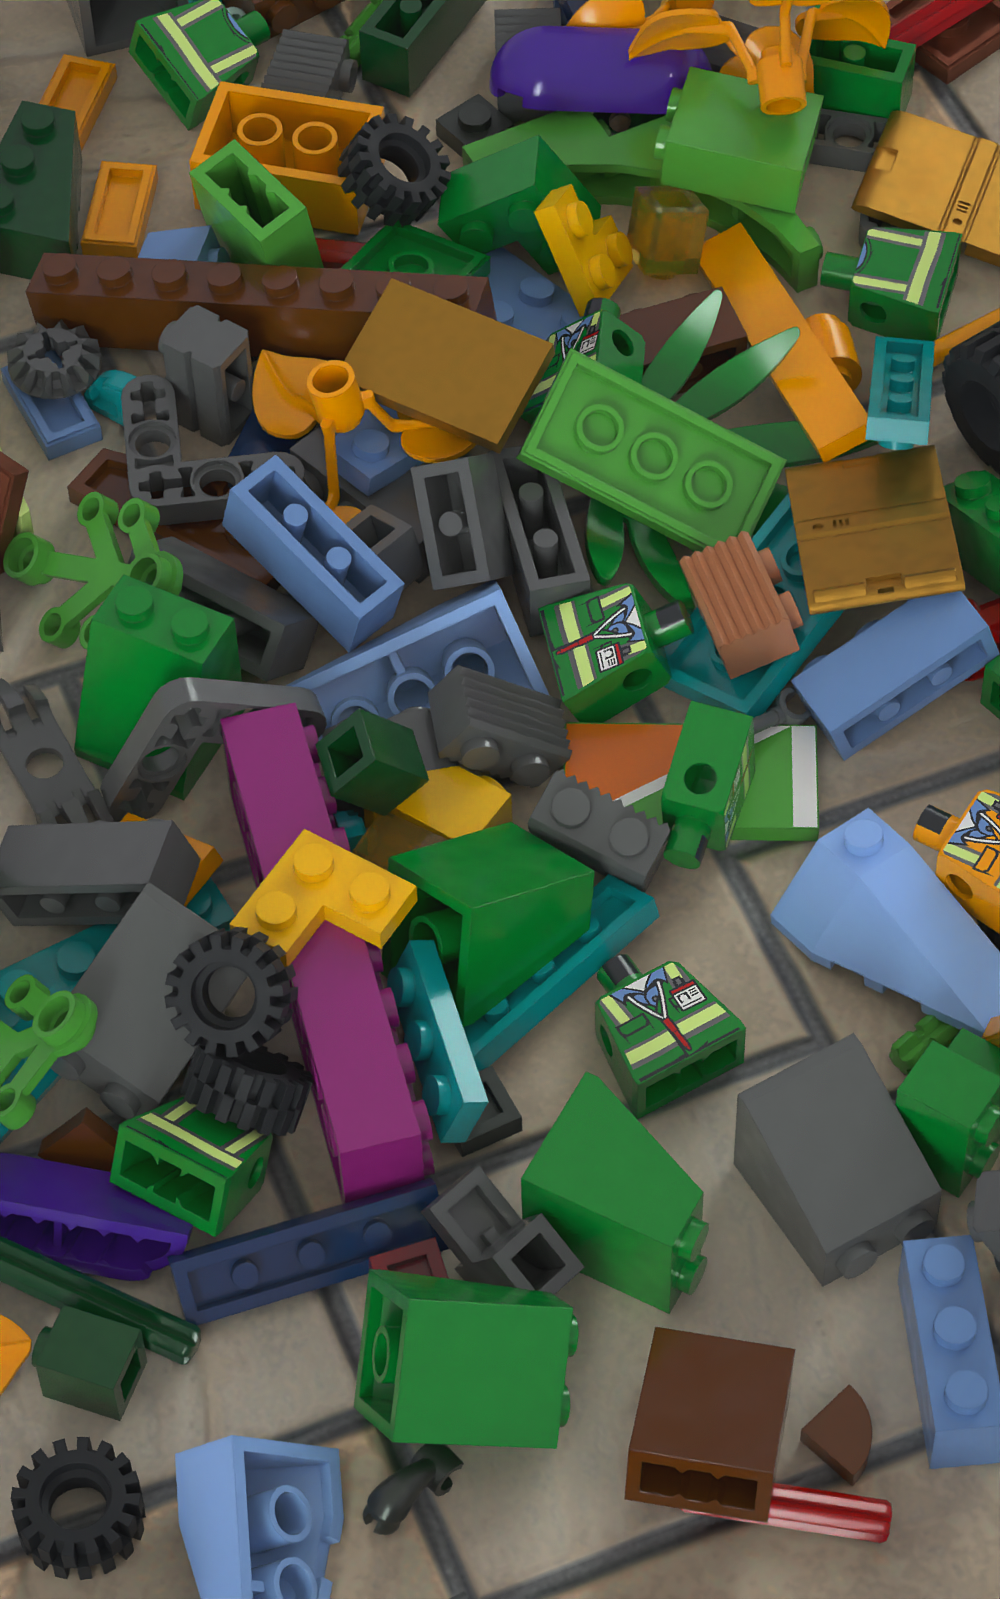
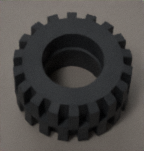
(974, 392)

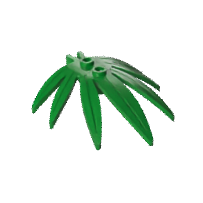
(709, 398)

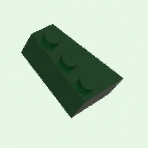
(38, 187)

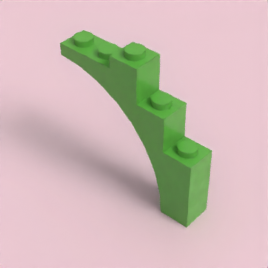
(618, 163)

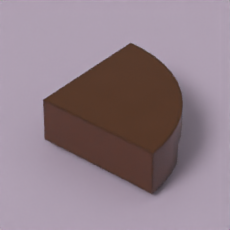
(81, 1142)
(841, 1435)

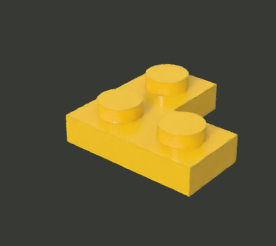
(587, 251)
(325, 883)

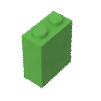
(732, 148)
(253, 211)

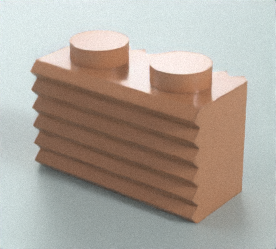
(741, 605)

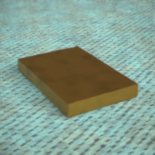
(448, 365)

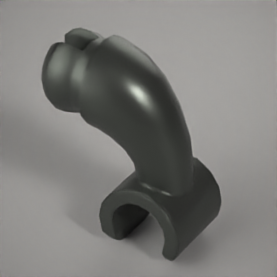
(396, 1494)

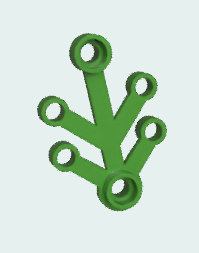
(36, 562)
(59, 1027)

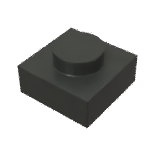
(470, 123)
(498, 1119)

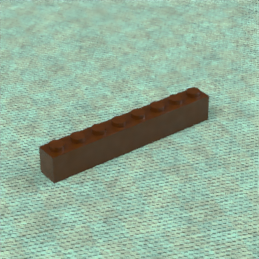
(282, 306)

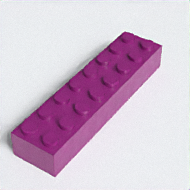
(342, 1011)

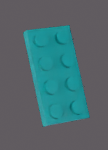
(696, 662)

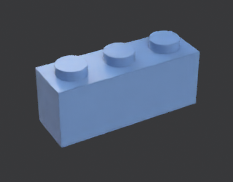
(312, 553)
(894, 669)
(951, 1351)

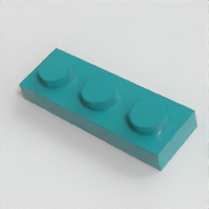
(437, 1042)

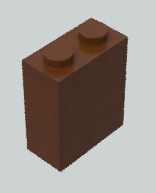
(709, 1424)

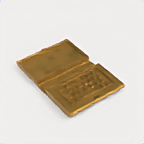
(935, 182)
(874, 530)

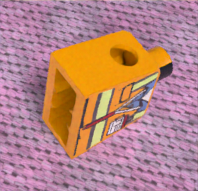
(968, 854)

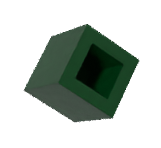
(371, 762)
(89, 1362)

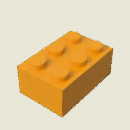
(295, 141)

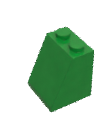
(134, 648)
(494, 908)
(618, 1199)
(464, 1362)

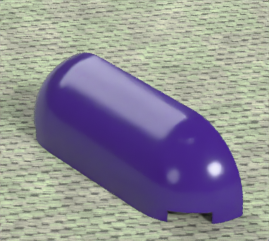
(589, 71)
(85, 1219)

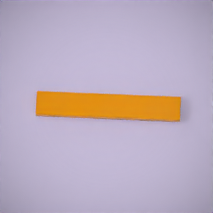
(807, 375)

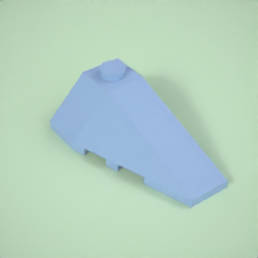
(415, 656)
(888, 917)
(259, 1517)

